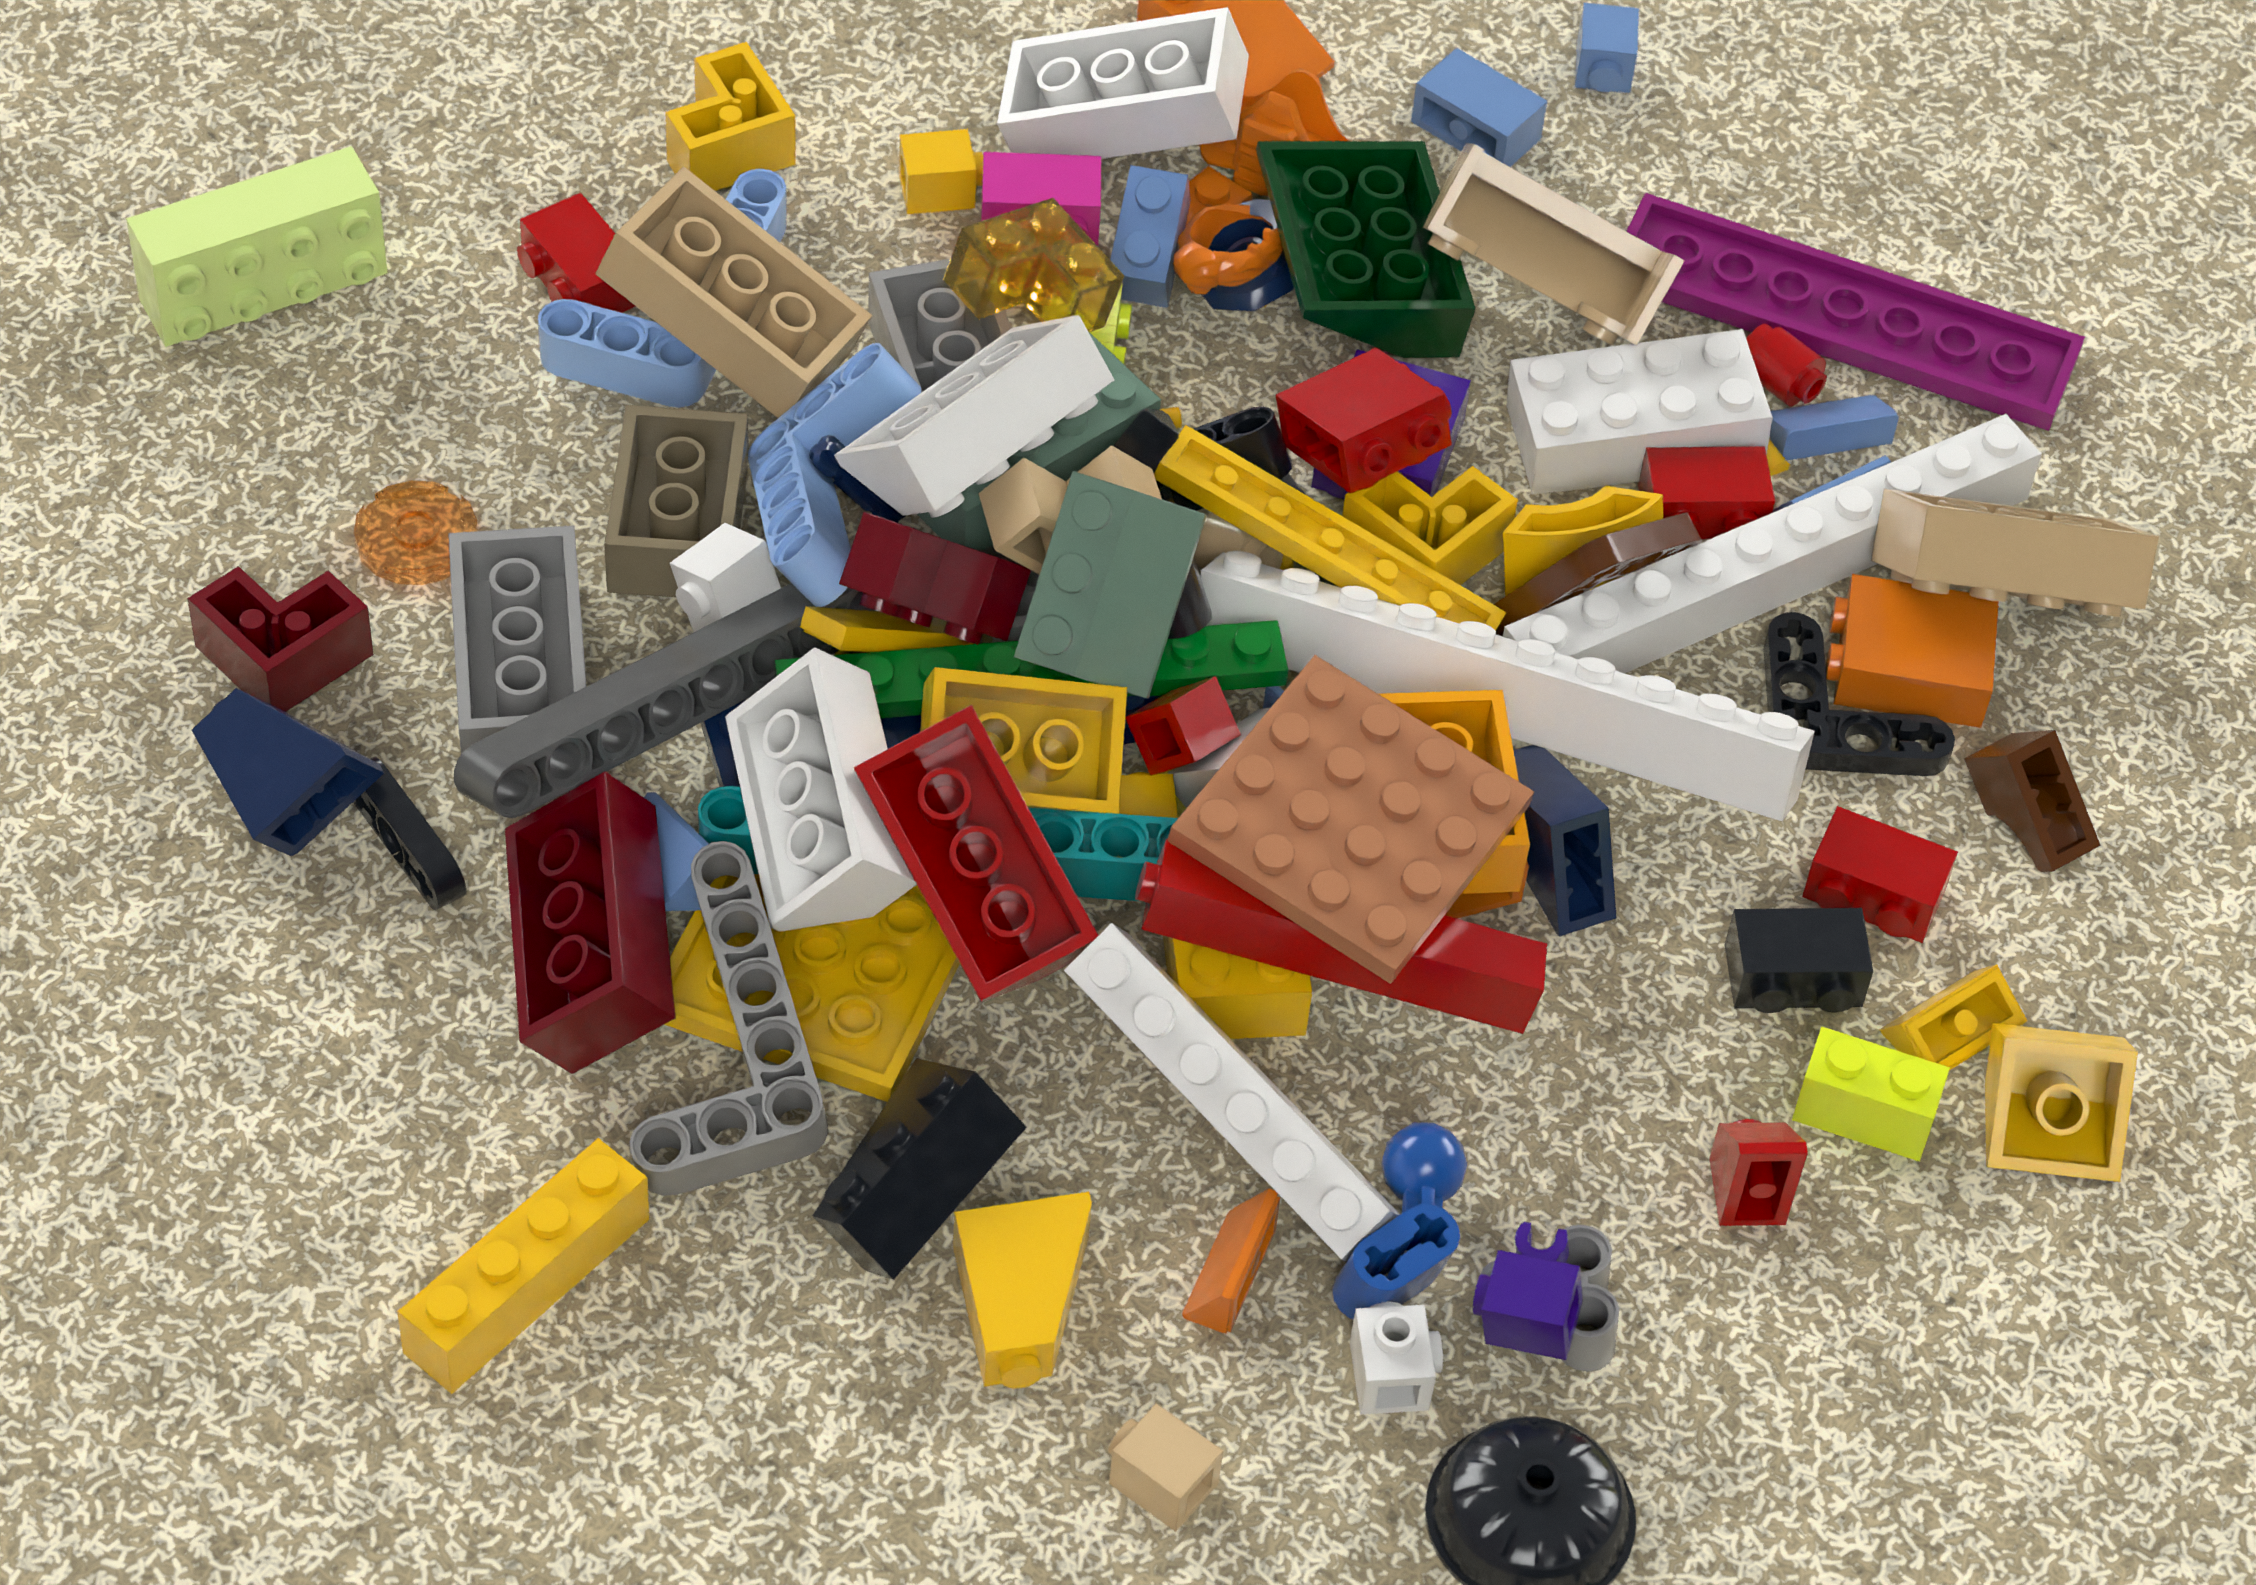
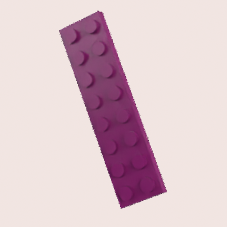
(1862, 313)

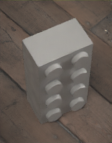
(514, 625)

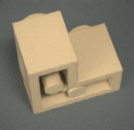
(1027, 499)

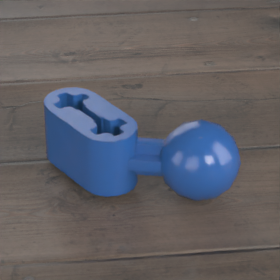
(1423, 1169)

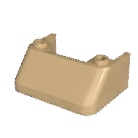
(1551, 245)

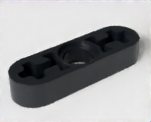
(408, 833)

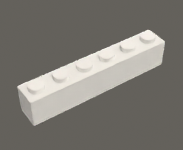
(1230, 1091)

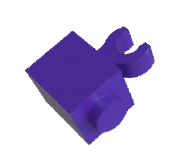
(1531, 1297)

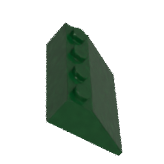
(1360, 247)

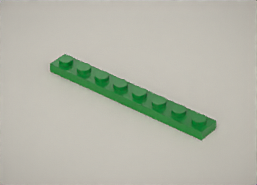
(1235, 653)

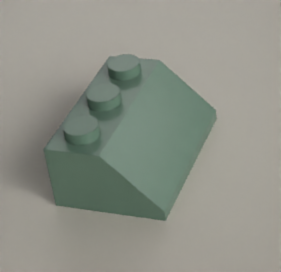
(1110, 585)

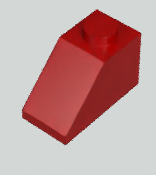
(1756, 1171)

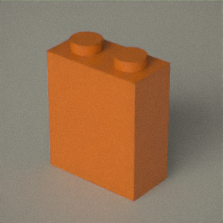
(1913, 651)

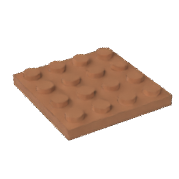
(1351, 818)

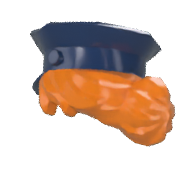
(1234, 256)

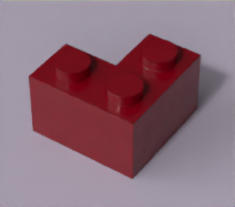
(931, 577)
(284, 646)

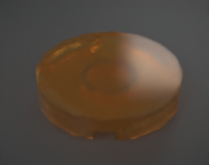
(415, 550)

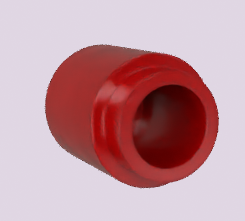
(1786, 365)

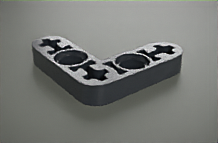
(1832, 727)

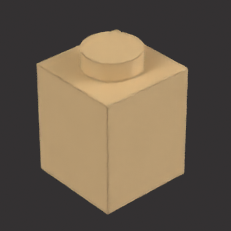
(1164, 1466)

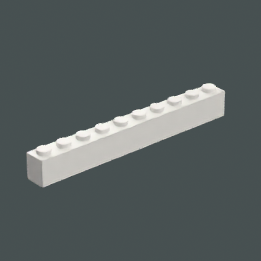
(1775, 555)
(1549, 698)

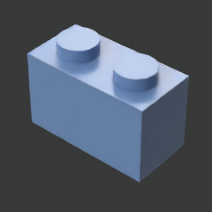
(1479, 106)
(1148, 233)

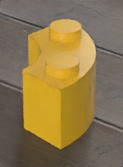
(1548, 533)

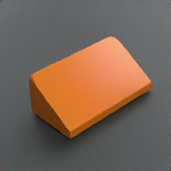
(1233, 1263)

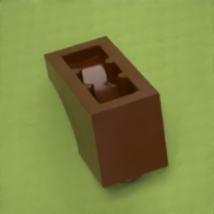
(2035, 794)

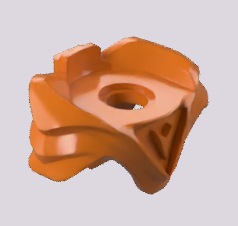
(1286, 112)

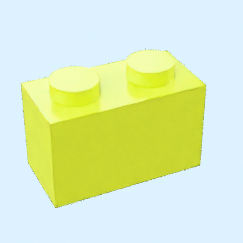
(1870, 1093)

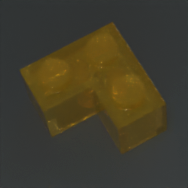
(1037, 261)

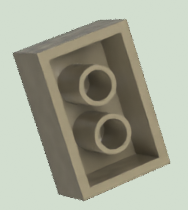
(671, 488)

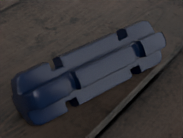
(825, 461)

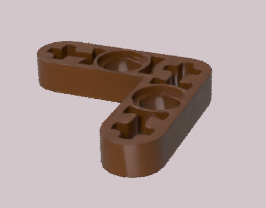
(1597, 562)

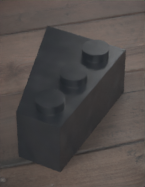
(916, 1165)

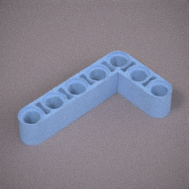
(637, 353)
(798, 500)

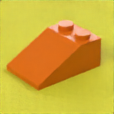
(1270, 32)

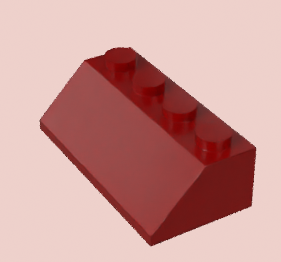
(977, 855)

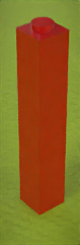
(1454, 971)

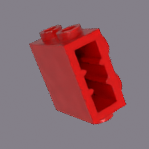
(1364, 420)

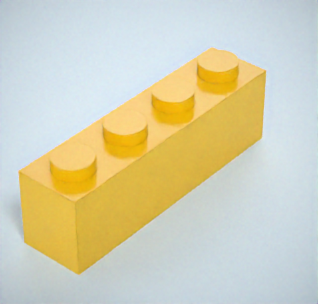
(524, 1265)

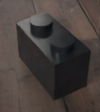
(1798, 959)

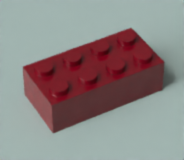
(588, 923)

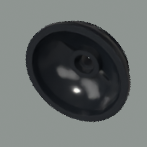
(1505, 1532)

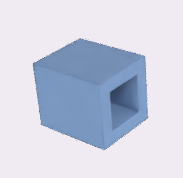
(1606, 48)

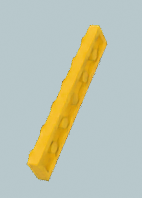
(1310, 530)

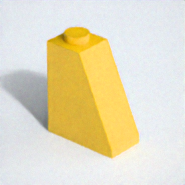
(1019, 1281)

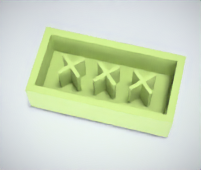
(258, 246)

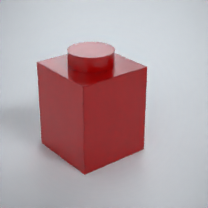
(1183, 726)

